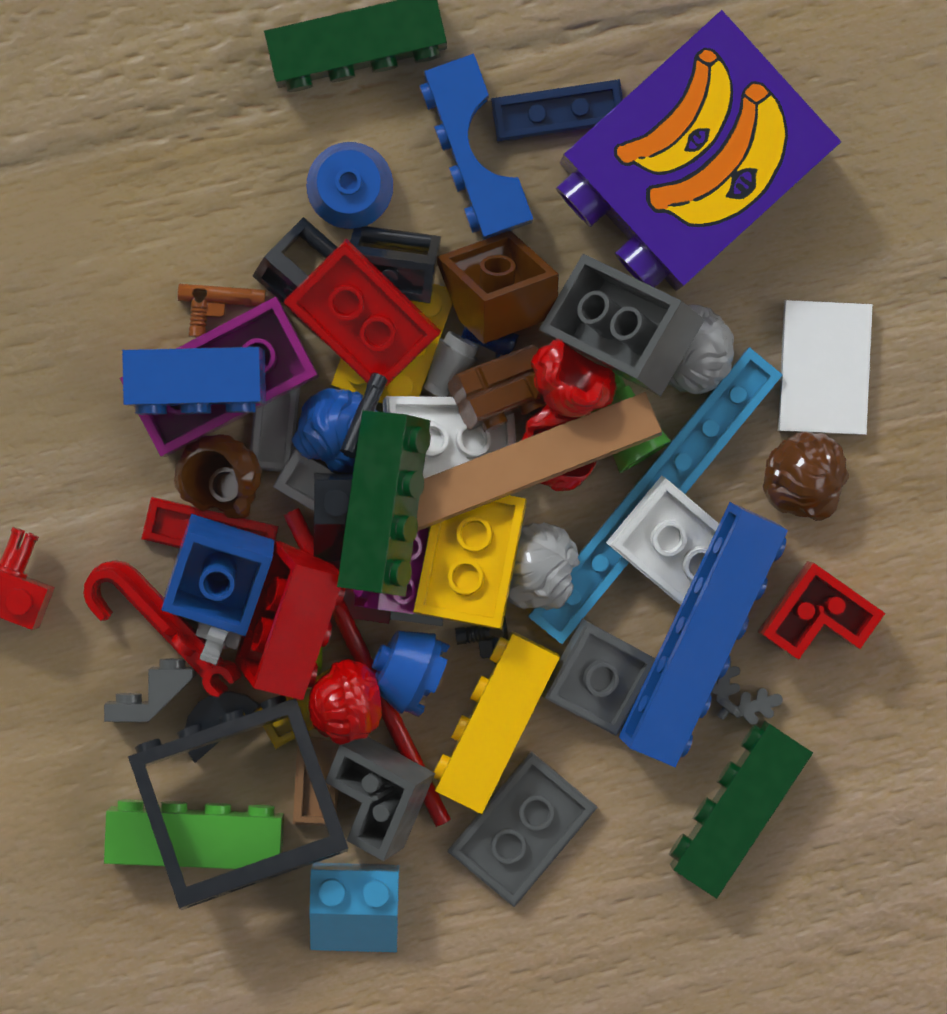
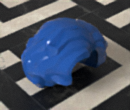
(324, 427)

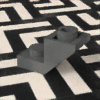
(163, 686)

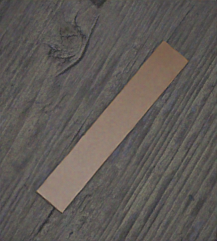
(537, 459)

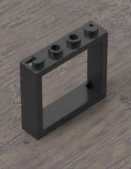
(196, 737)

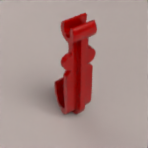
(170, 626)

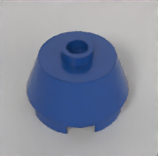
(349, 185)
(409, 669)

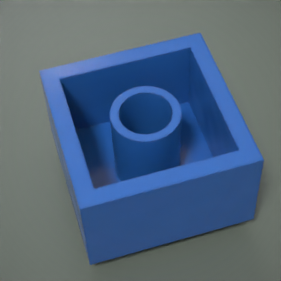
(218, 575)

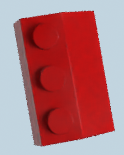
(290, 623)

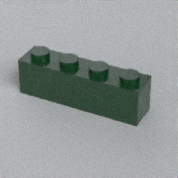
(354, 41)
(384, 503)
(740, 808)

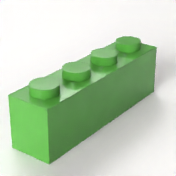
(199, 837)

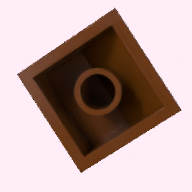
(498, 286)

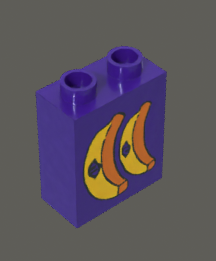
(694, 155)

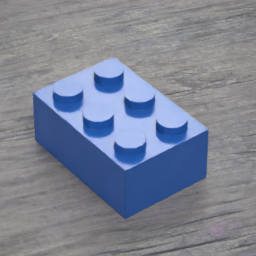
(194, 379)

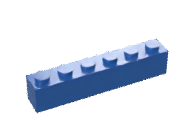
(703, 635)

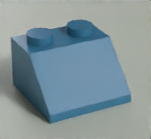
(354, 907)

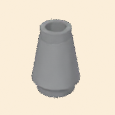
(450, 358)

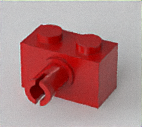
(21, 597)

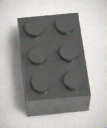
(622, 324)

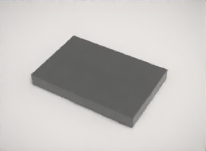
(522, 828)

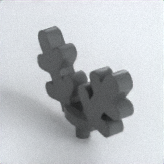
(746, 707)

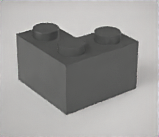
(389, 791)

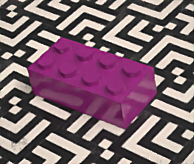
(285, 370)

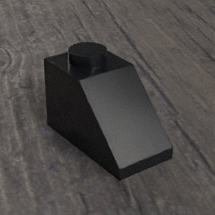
(330, 513)

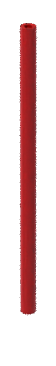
(361, 654)

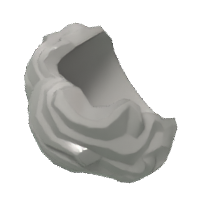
(708, 356)
(543, 567)

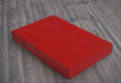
(362, 314)

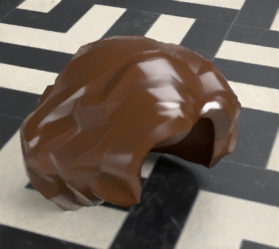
(218, 475)
(806, 476)

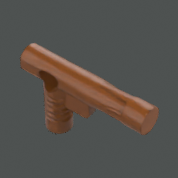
(215, 302)

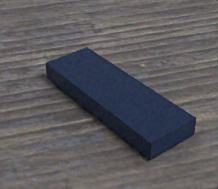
(554, 110)

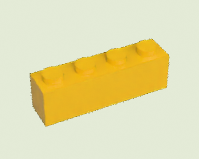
(496, 721)

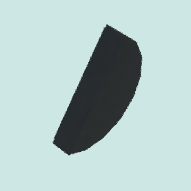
(211, 708)

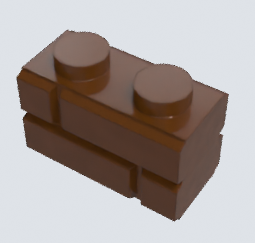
(497, 390)

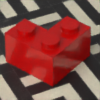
(819, 601)

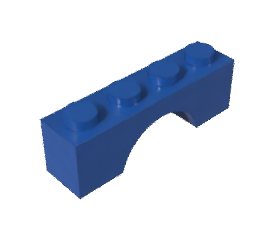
(457, 95)

